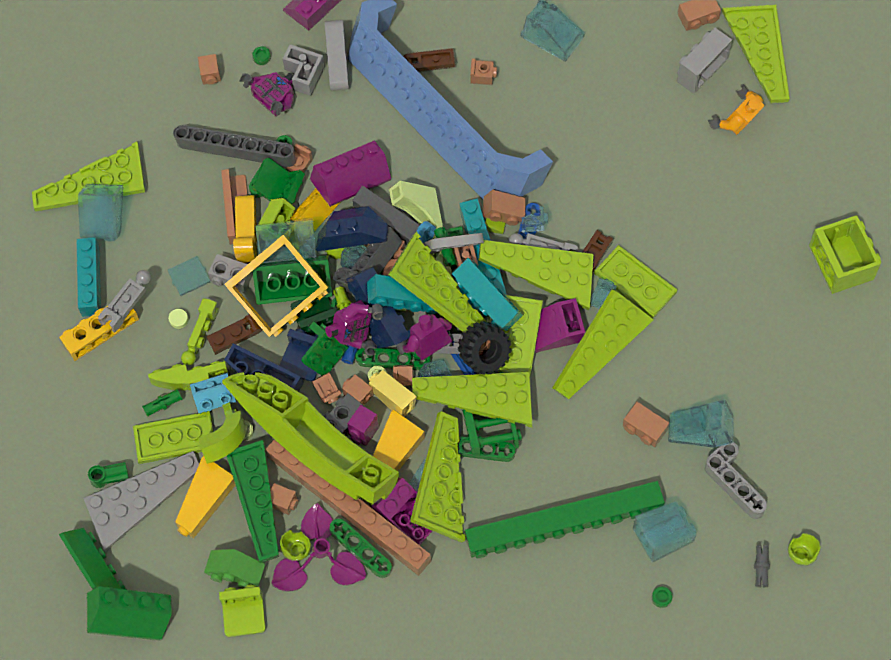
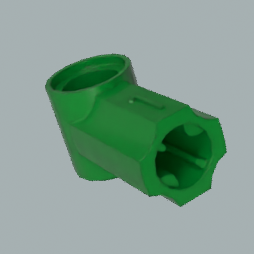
(110, 474)

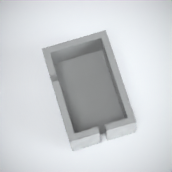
(704, 60)

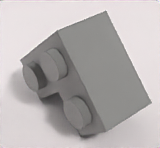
(305, 65)

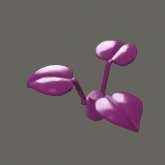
(346, 567)

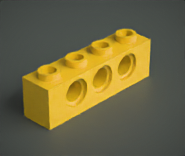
(94, 337)

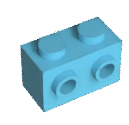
(211, 394)

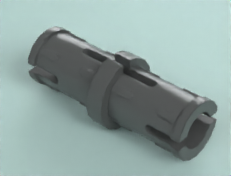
(761, 566)

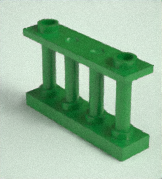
(476, 443)

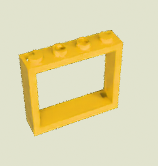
(292, 316)

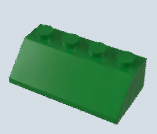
(289, 280)
(90, 559)
(128, 613)

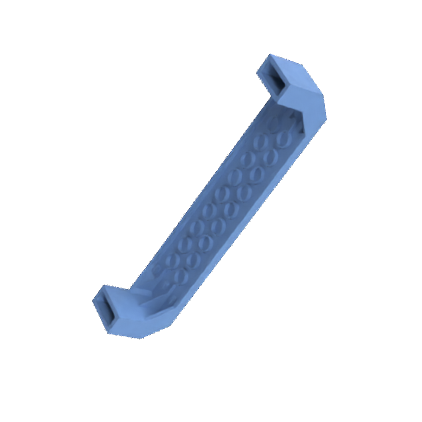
(433, 115)

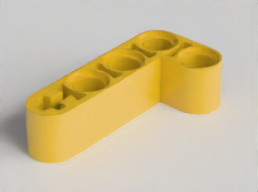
(246, 239)

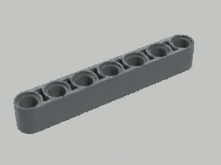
(227, 141)

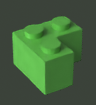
(234, 567)

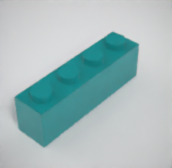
(88, 276)
(487, 294)

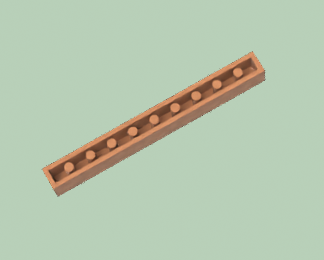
(354, 511)

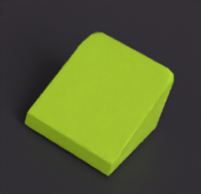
(495, 226)

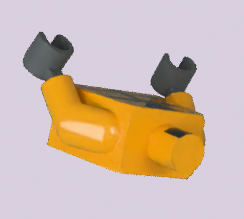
(743, 114)

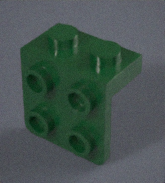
(320, 313)

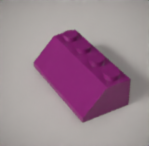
(309, 12)
(347, 173)

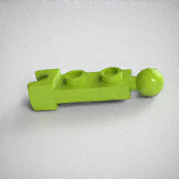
(208, 312)

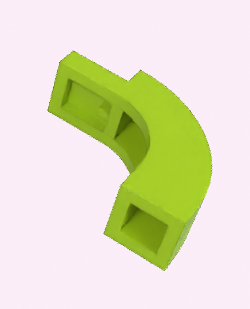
(226, 438)

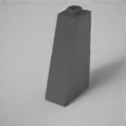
(400, 223)

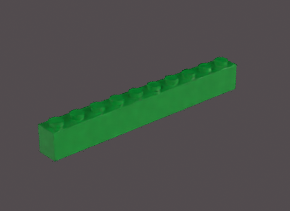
(563, 519)

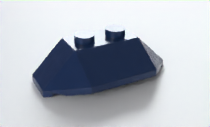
(351, 229)

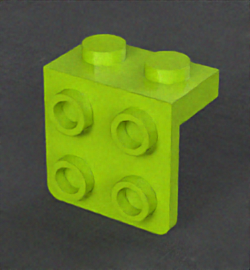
(242, 611)

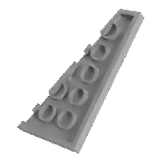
(133, 500)

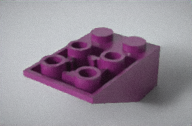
(559, 326)
(398, 510)

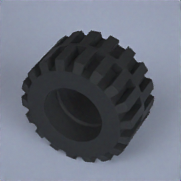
(496, 354)

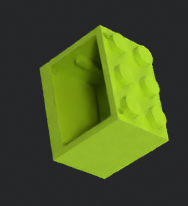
(845, 254)

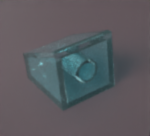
(100, 211)
(664, 530)

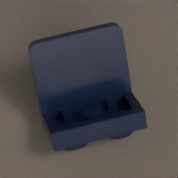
(298, 346)

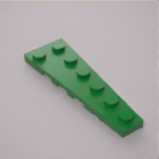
(253, 487)

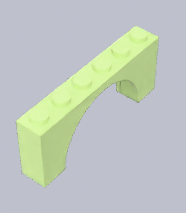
(421, 204)

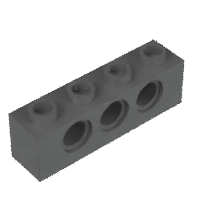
(344, 405)

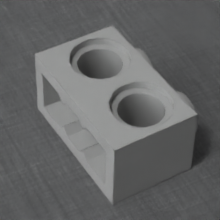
(231, 268)

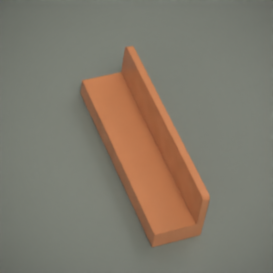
(232, 187)

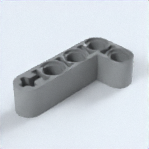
(336, 55)
(739, 483)

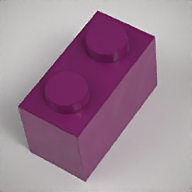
(363, 425)

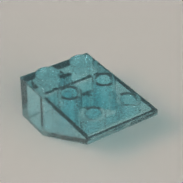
(299, 232)
(702, 425)

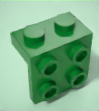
(276, 182)
(324, 351)

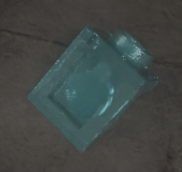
(534, 223)
(601, 292)
(434, 369)

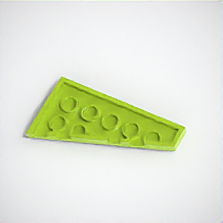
(760, 40)
(118, 169)
(546, 268)
(607, 335)
(487, 395)
(440, 485)

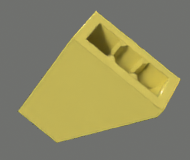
(392, 393)

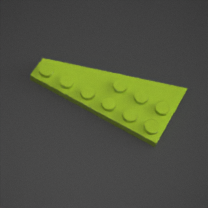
(433, 284)

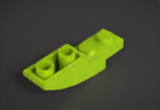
(180, 378)

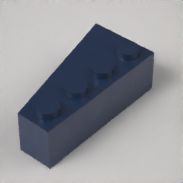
(385, 331)
(244, 361)

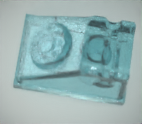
(552, 30)

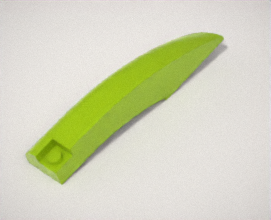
(311, 437)

